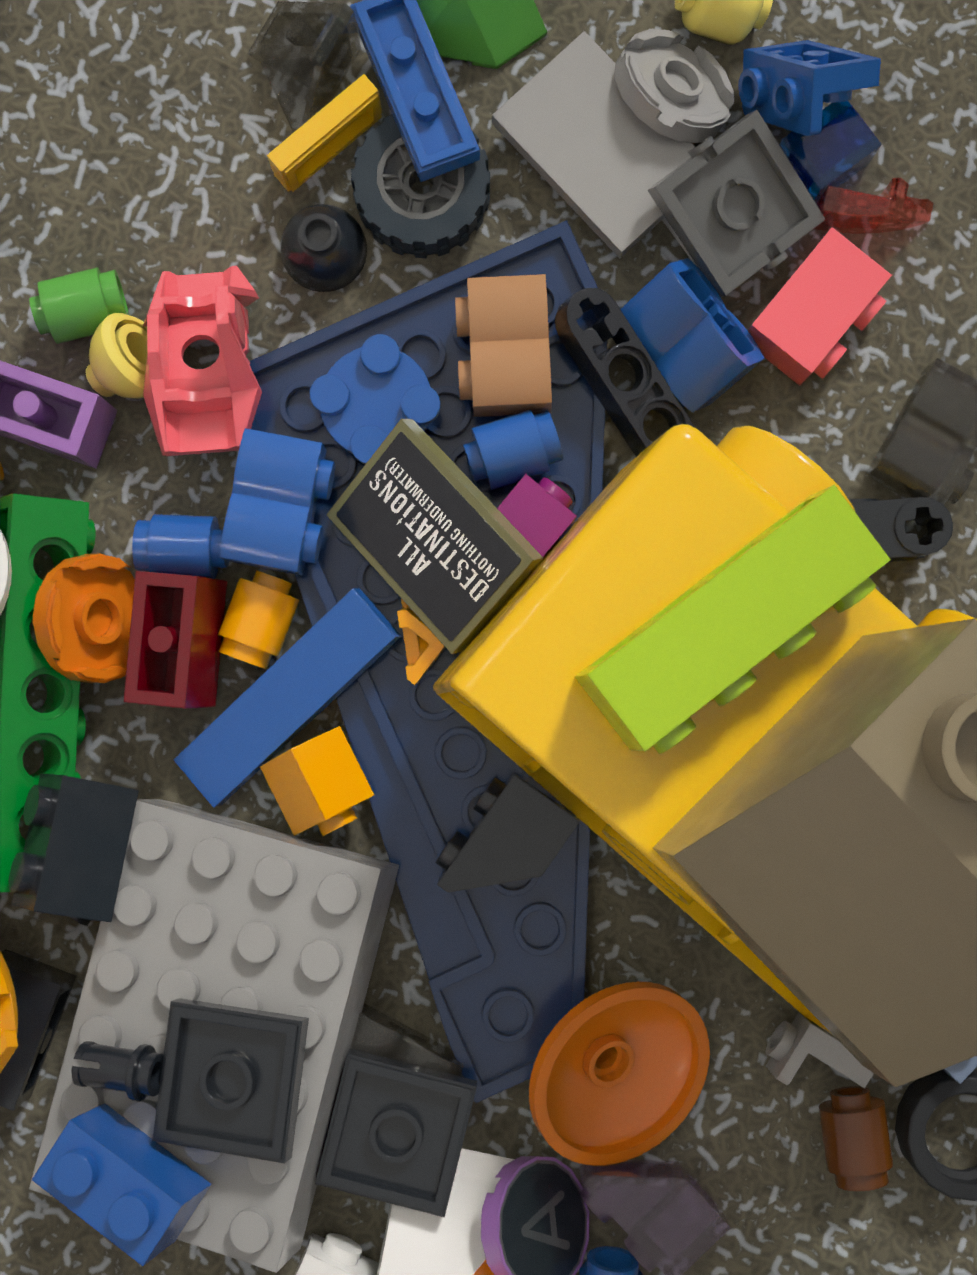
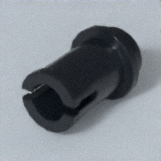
(120, 1069)

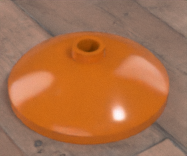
(619, 1073)

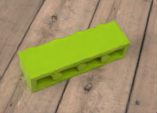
(733, 620)

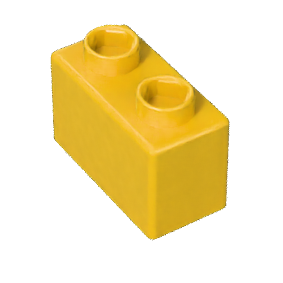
(622, 562)

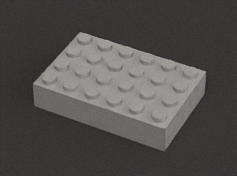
(242, 923)

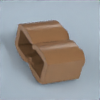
(507, 345)

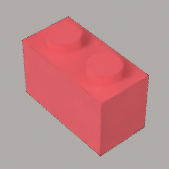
(817, 306)

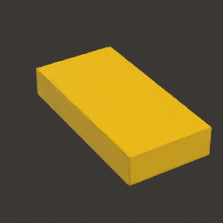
(326, 134)

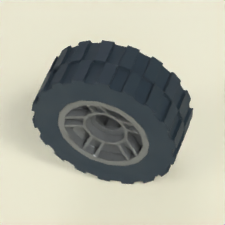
(411, 220)

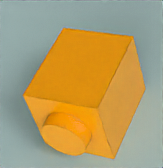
(318, 783)

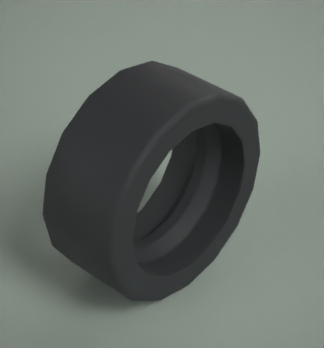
(910, 1128)

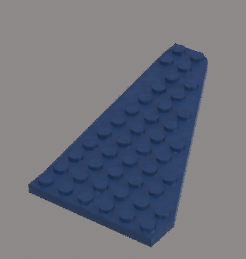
(506, 953)

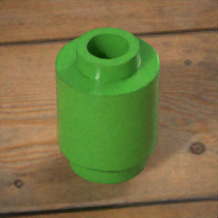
(77, 303)

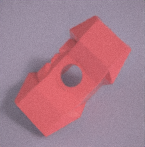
(207, 406)

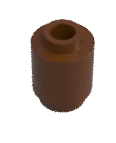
(856, 1139)

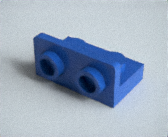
(795, 79)

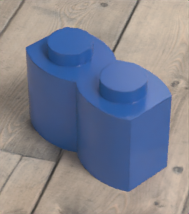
(691, 335)
(276, 502)

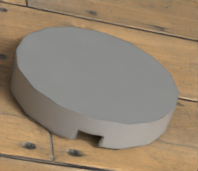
(673, 87)

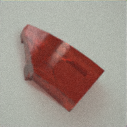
(868, 213)

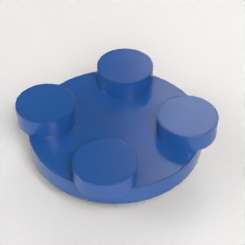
(370, 394)

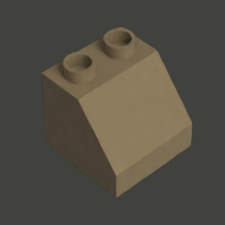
(856, 849)

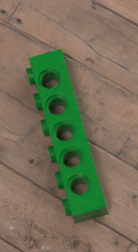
(59, 725)

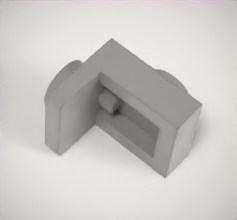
(794, 1041)

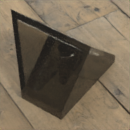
(306, 54)

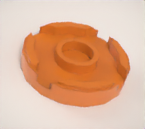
(86, 617)

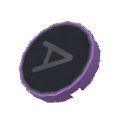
(535, 1219)

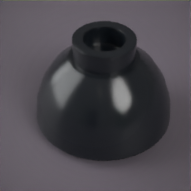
(323, 248)

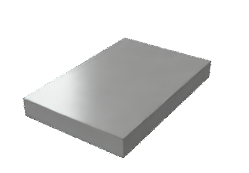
(591, 143)

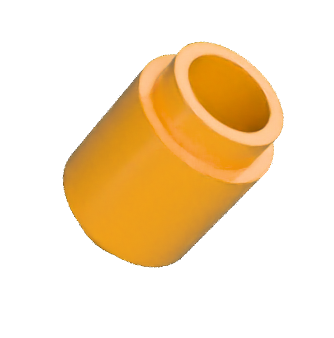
(257, 619)

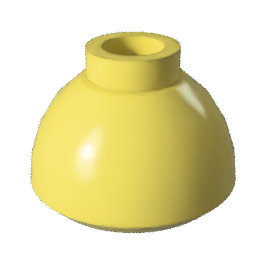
(118, 357)

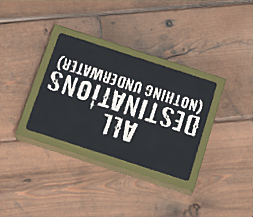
(433, 536)

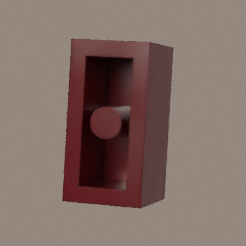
(175, 640)

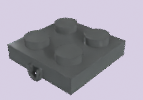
(737, 204)

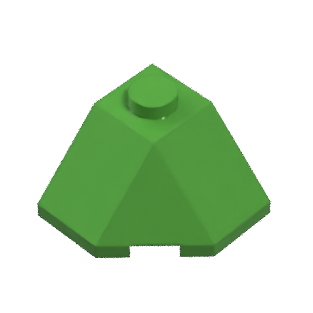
(483, 30)

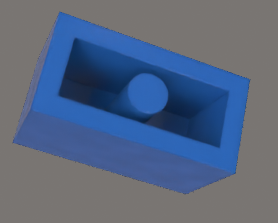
(121, 1182)

